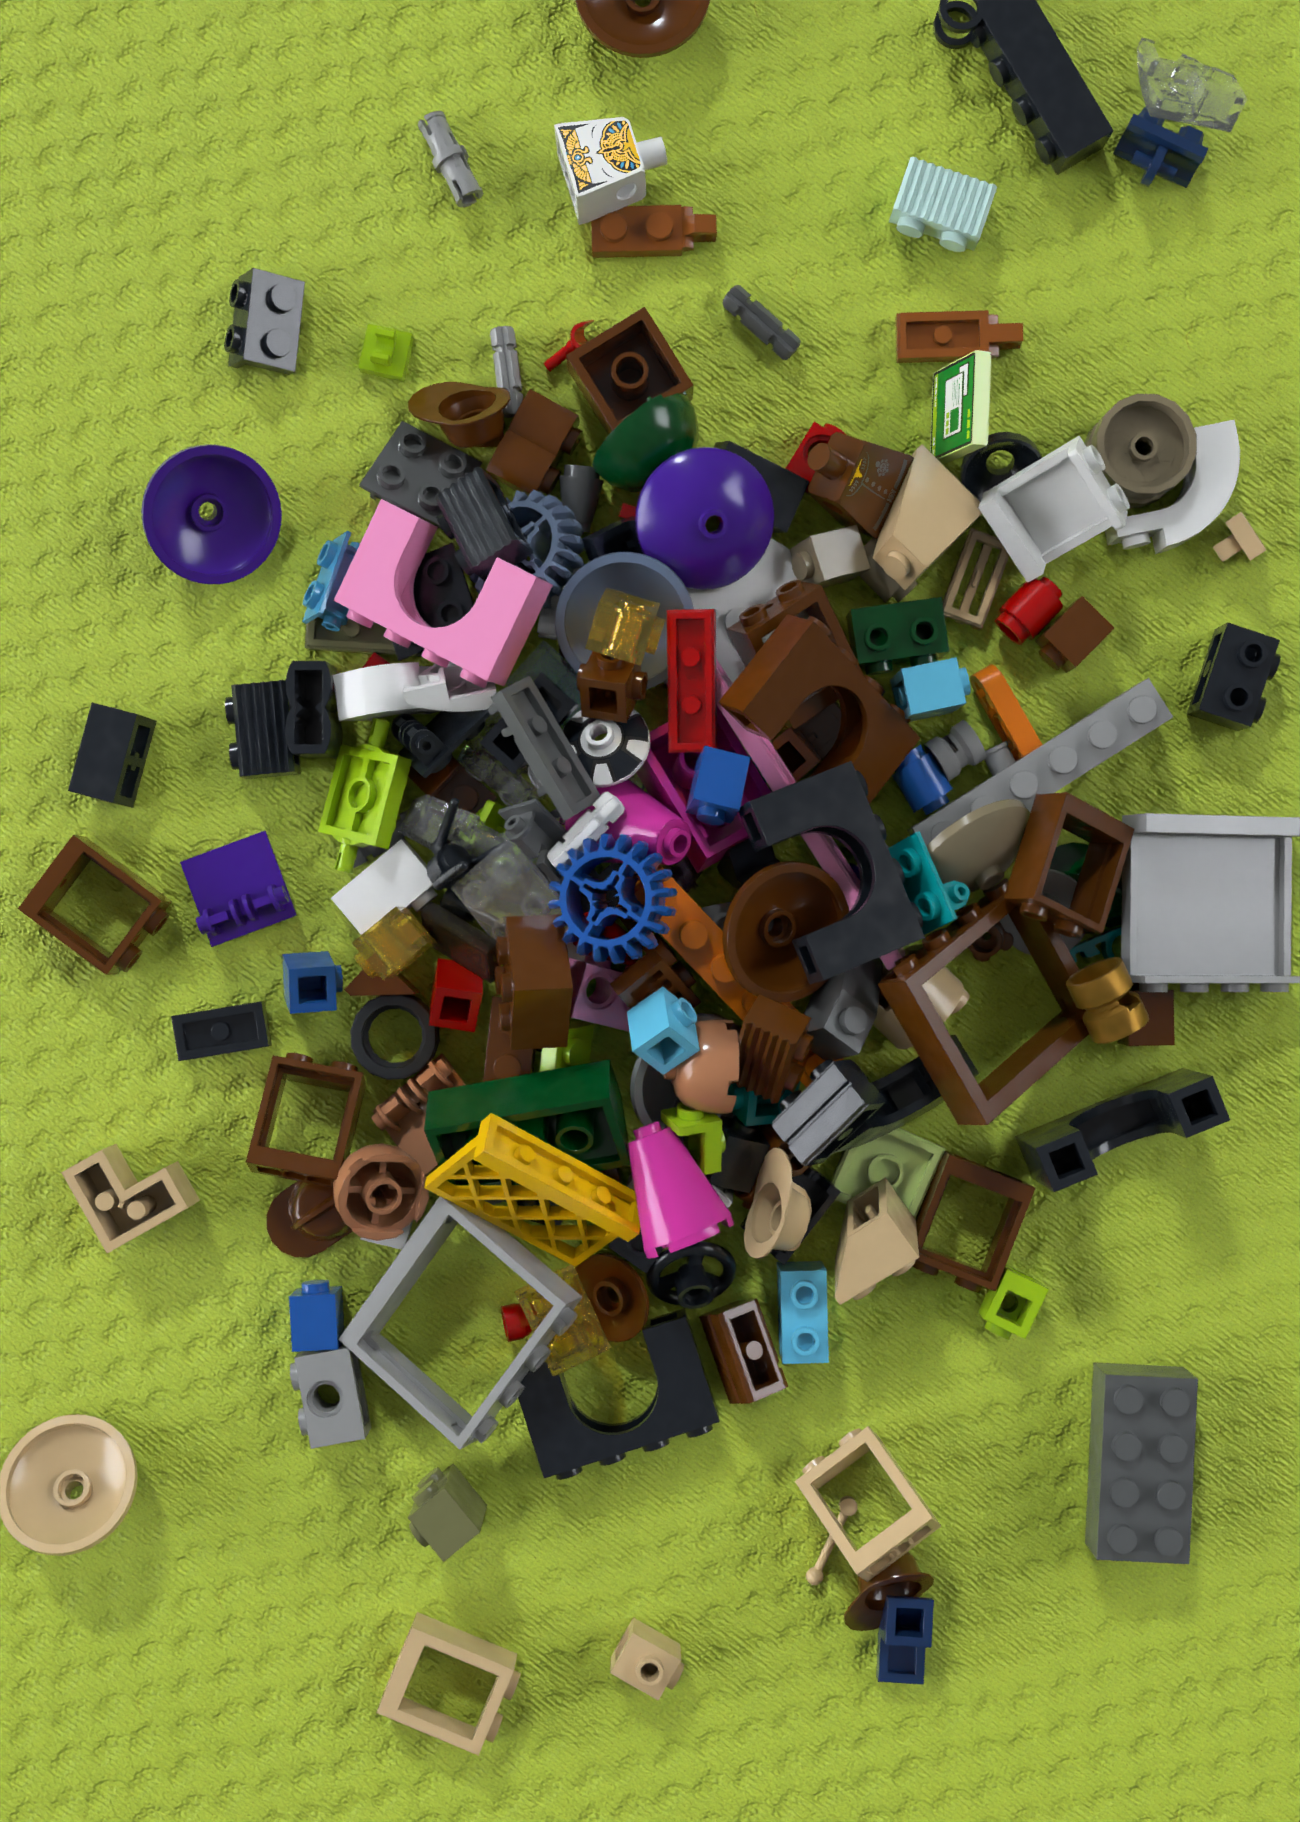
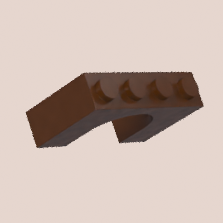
(797, 663)

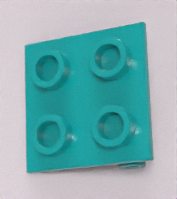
(924, 887)

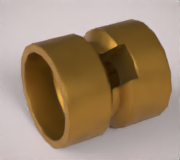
(1109, 1005)

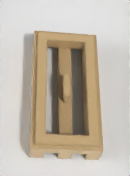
(962, 616)

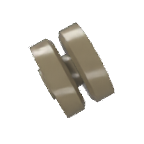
(1145, 446)

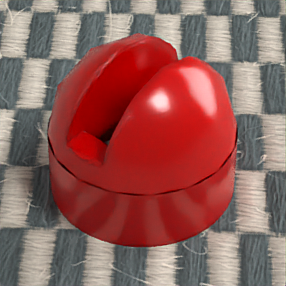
(515, 1322)

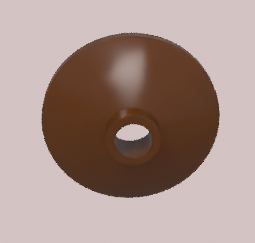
(615, 1295)

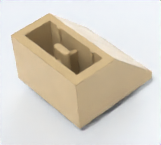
(874, 1241)

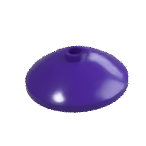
(683, 497)
(238, 531)

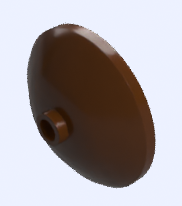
(642, 30)
(800, 902)

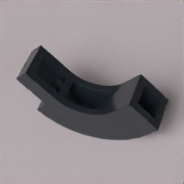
(907, 1096)

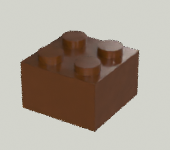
(626, 368)
(534, 982)

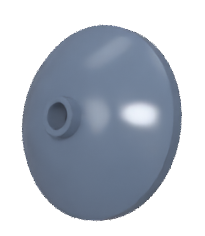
(627, 573)

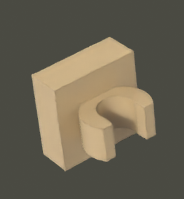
(1242, 538)

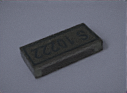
(461, 941)

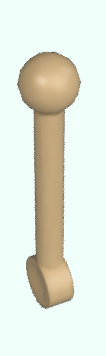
(847, 1508)

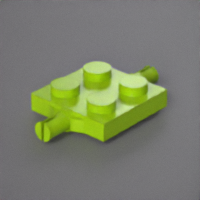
(364, 796)

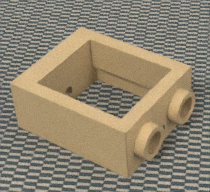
(895, 1539)
(462, 1646)

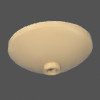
(49, 1466)

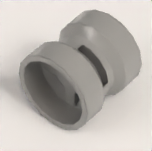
(956, 749)

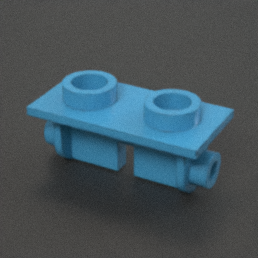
(319, 597)

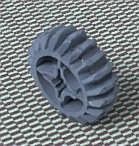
(552, 536)

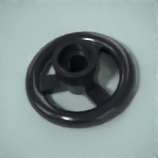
(692, 1283)

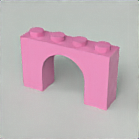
(381, 591)

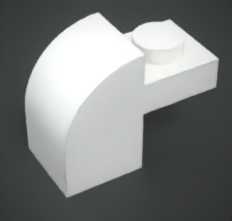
(377, 691)

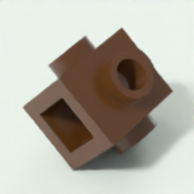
(610, 687)

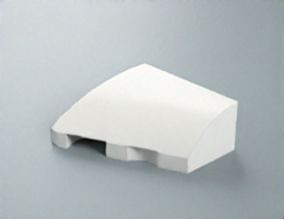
(447, 691)

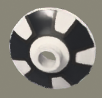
(616, 755)

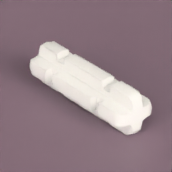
(589, 825)

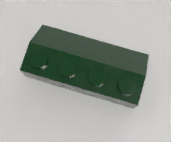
(566, 1107)

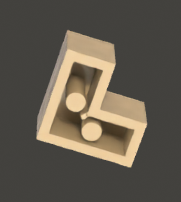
(119, 1204)

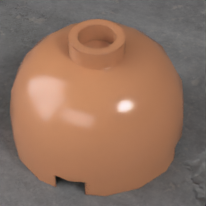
(705, 1077)
(380, 1191)

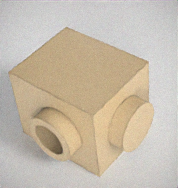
(647, 1659)

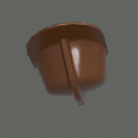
(464, 411)
(305, 1220)
(898, 1579)

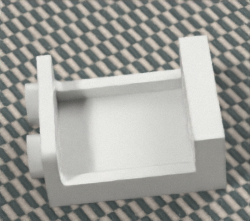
(1053, 506)

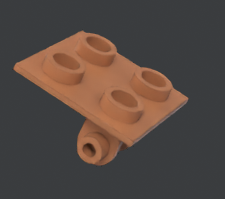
(405, 1110)

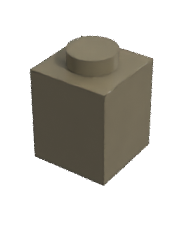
(830, 557)

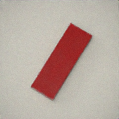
(691, 680)

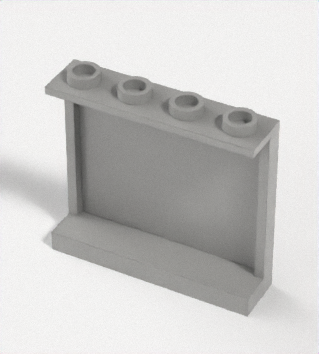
(1208, 902)

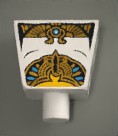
(605, 164)

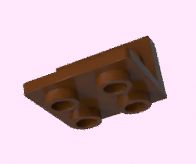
(652, 973)

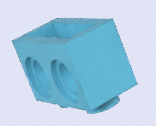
(802, 1312)

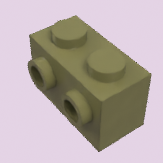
(446, 1511)

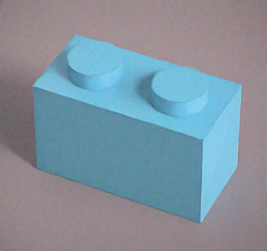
(931, 689)

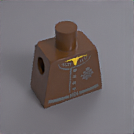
(857, 481)

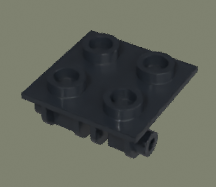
(438, 594)
(432, 745)

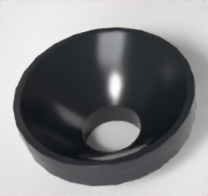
(980, 477)

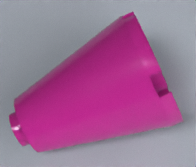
(645, 821)
(672, 1192)

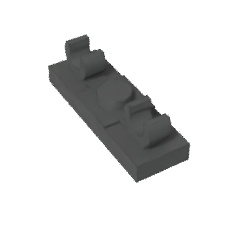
(545, 748)

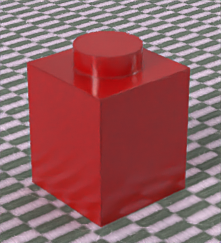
(455, 997)

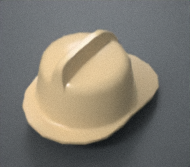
(778, 1209)

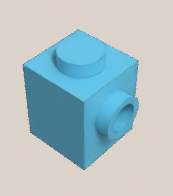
(663, 1030)

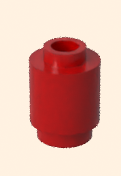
(1029, 610)

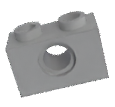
(324, 1421)

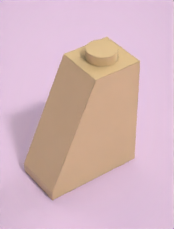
(924, 519)

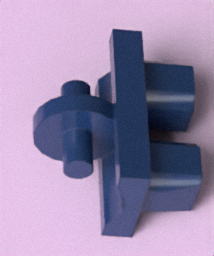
(1160, 150)

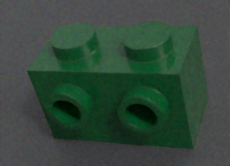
(898, 634)

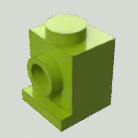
(1018, 1319)

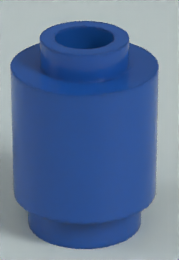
(922, 781)

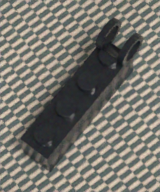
(1036, 74)

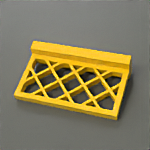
(543, 1176)

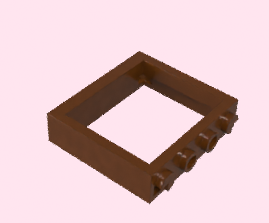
(903, 990)

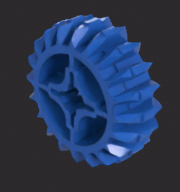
(600, 915)

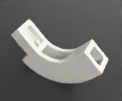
(1201, 497)

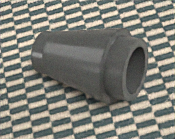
(581, 492)

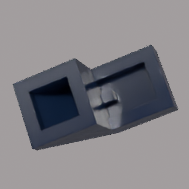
(903, 1639)

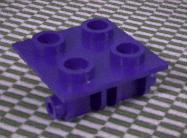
(238, 889)

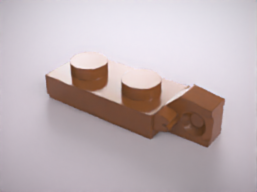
(651, 231)
(952, 335)

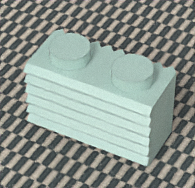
(942, 205)

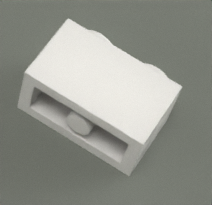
(390, 881)

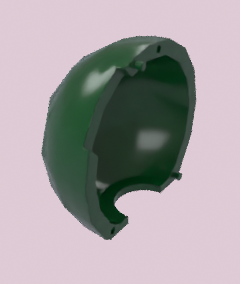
(647, 440)

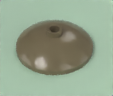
(980, 844)

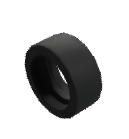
(364, 1051)

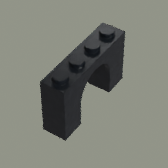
(839, 807)
(1174, 1103)
(682, 1404)

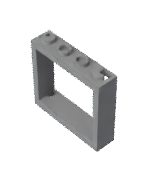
(403, 1376)

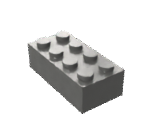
(1141, 1463)

